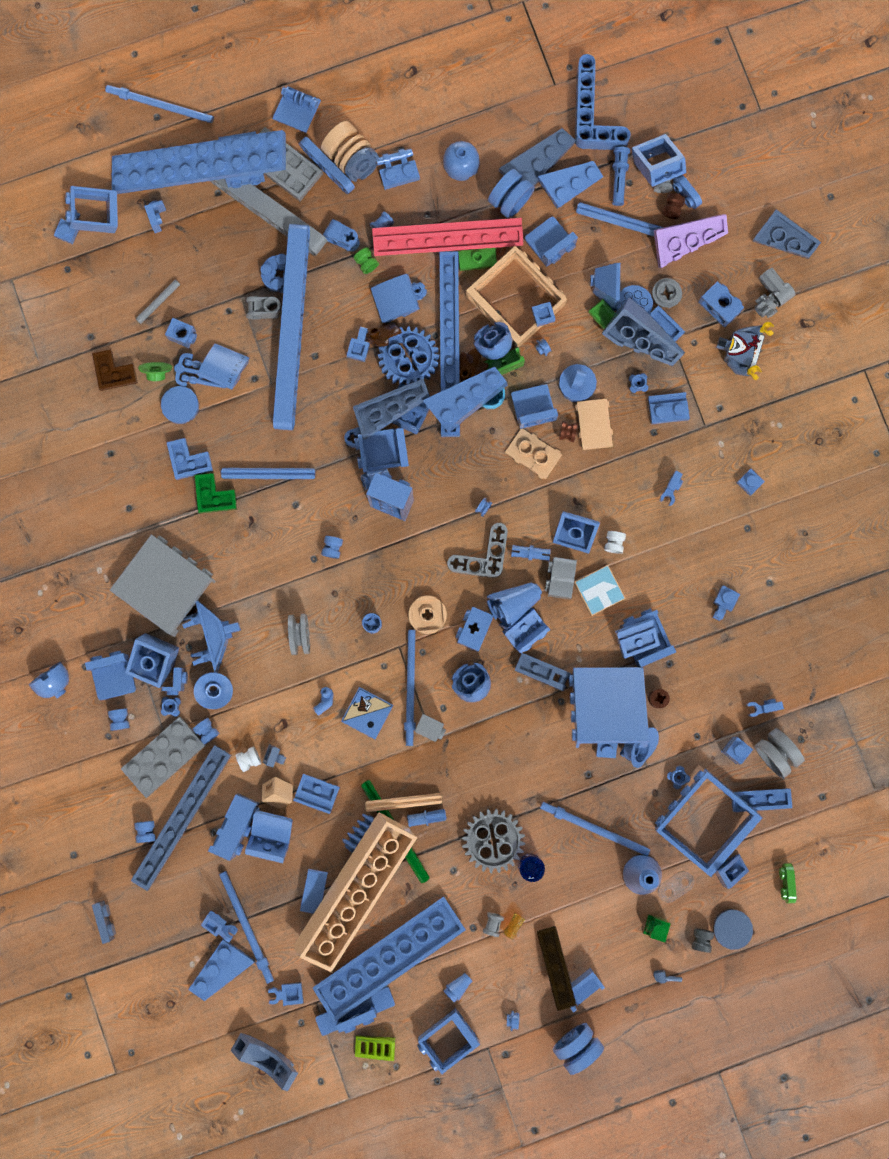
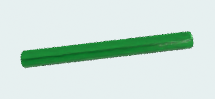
(411, 857)

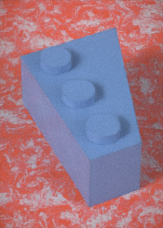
(234, 828)

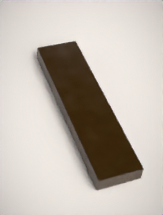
(556, 968)

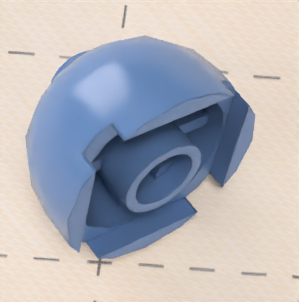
(461, 160)
(493, 341)
(51, 682)
(471, 682)

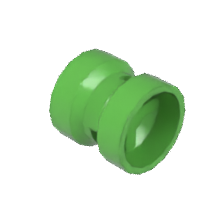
(366, 261)

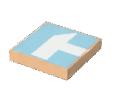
(599, 590)

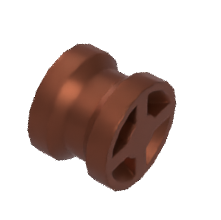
(568, 431)
(655, 700)

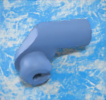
(326, 700)

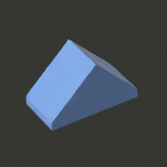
(731, 871)

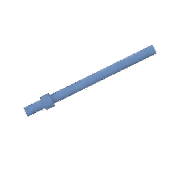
(125, 94)
(409, 725)
(560, 813)
(262, 963)

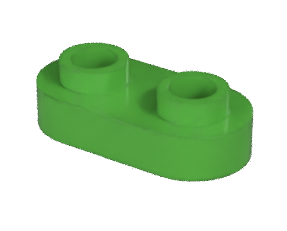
(788, 891)

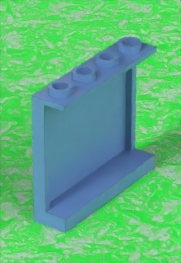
(609, 706)

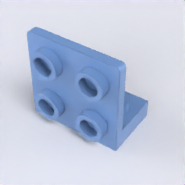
(533, 406)

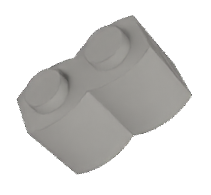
(561, 578)

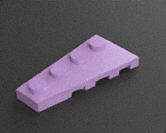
(687, 237)

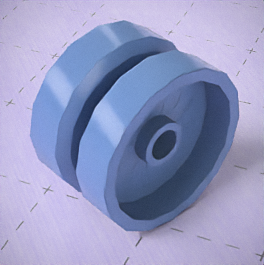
(511, 193)
(578, 1049)

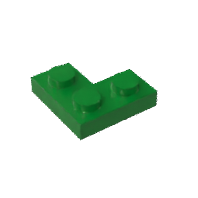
(211, 501)

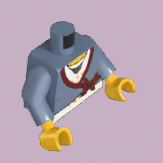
(744, 349)

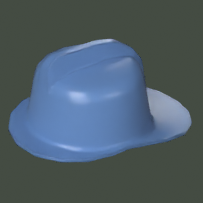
(640, 755)

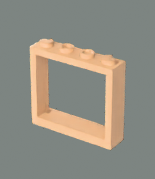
(533, 271)

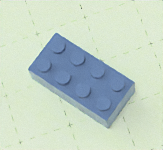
(390, 496)

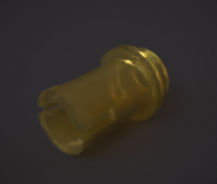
(513, 926)

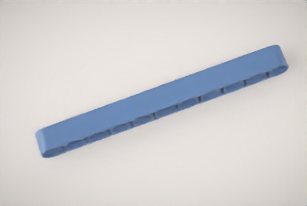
(291, 327)

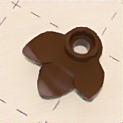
(381, 335)
(471, 364)

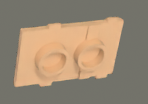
(594, 424)
(533, 453)

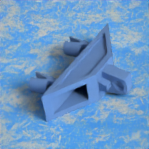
(215, 633)

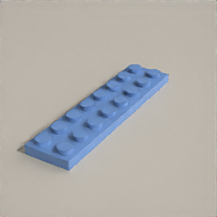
(388, 959)

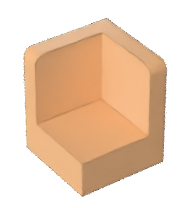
(277, 793)

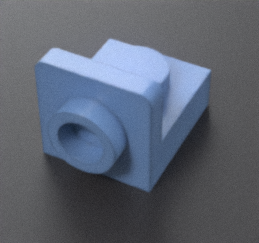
(153, 210)

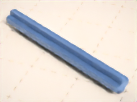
(616, 219)
(268, 473)

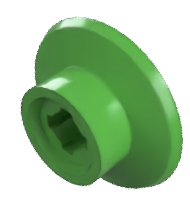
(155, 370)

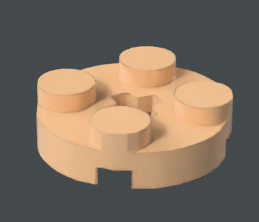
(436, 621)

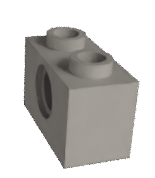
(430, 728)

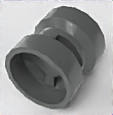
(702, 940)

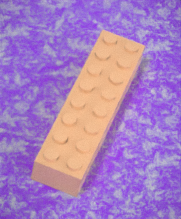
(354, 892)

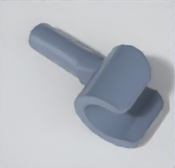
(661, 977)

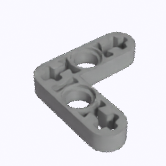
(484, 563)

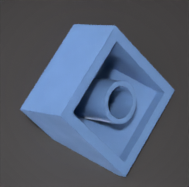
(151, 660)

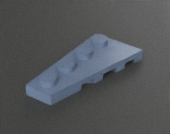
(540, 157)
(386, 408)

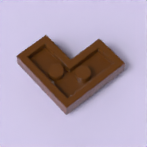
(110, 376)

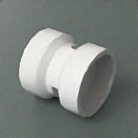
(615, 542)
(250, 758)

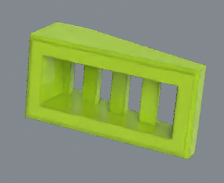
(374, 1055)

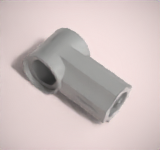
(776, 287)

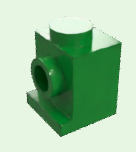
(657, 928)

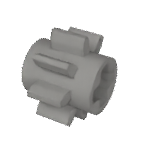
(766, 306)

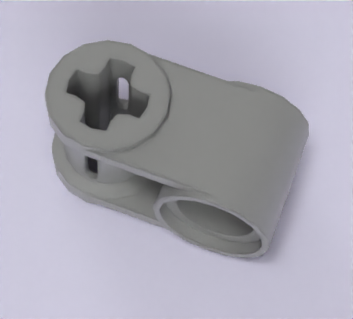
(259, 308)

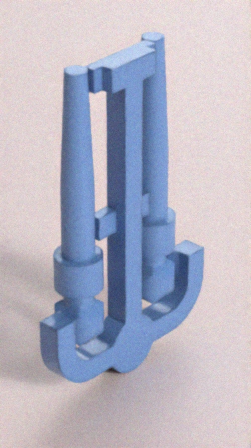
(179, 369)

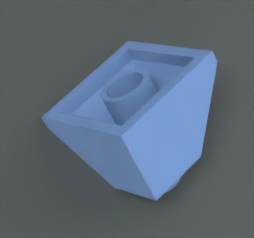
(607, 284)

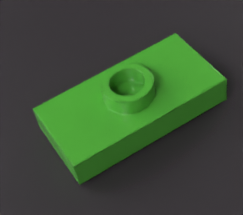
(477, 259)
(602, 313)

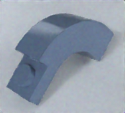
(261, 1055)

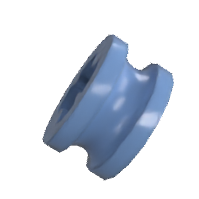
(483, 507)

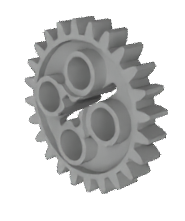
(510, 837)

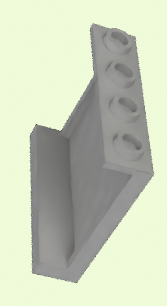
(162, 584)

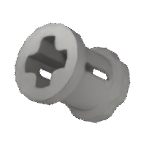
(493, 924)

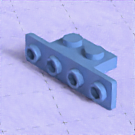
(361, 1014)

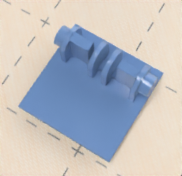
(296, 109)

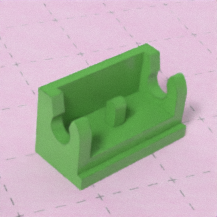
(508, 363)

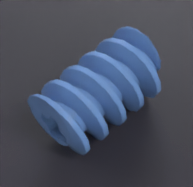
(355, 838)

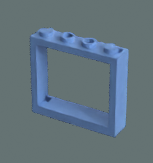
(732, 842)

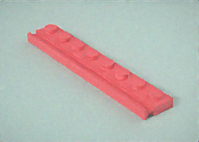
(447, 236)

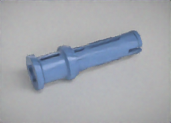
(620, 167)

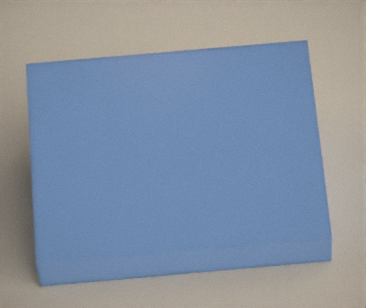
(576, 532)

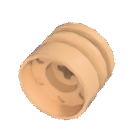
(343, 143)

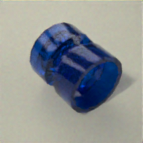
(531, 867)

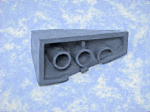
(639, 331)

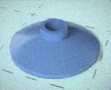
(213, 699)

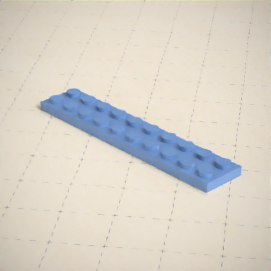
(199, 162)

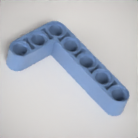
(587, 110)

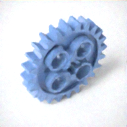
(423, 349)

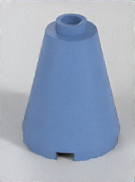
(513, 603)
(642, 874)

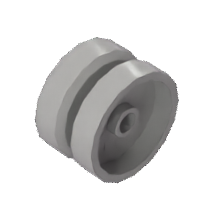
(779, 753)

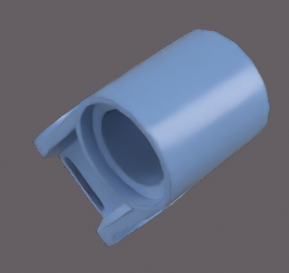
(338, 234)

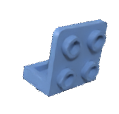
(551, 241)
(110, 675)
(269, 836)

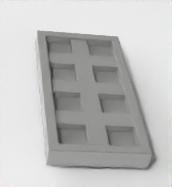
(299, 173)
(163, 757)

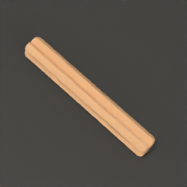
(403, 802)

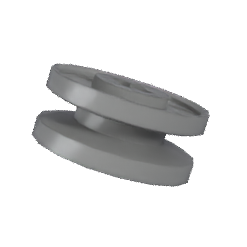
(298, 634)

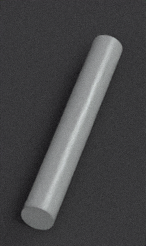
(158, 301)

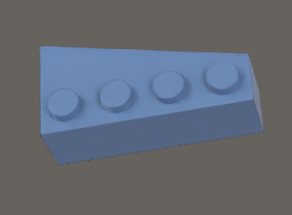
(465, 398)

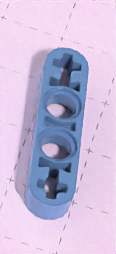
(326, 165)

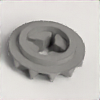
(671, 286)

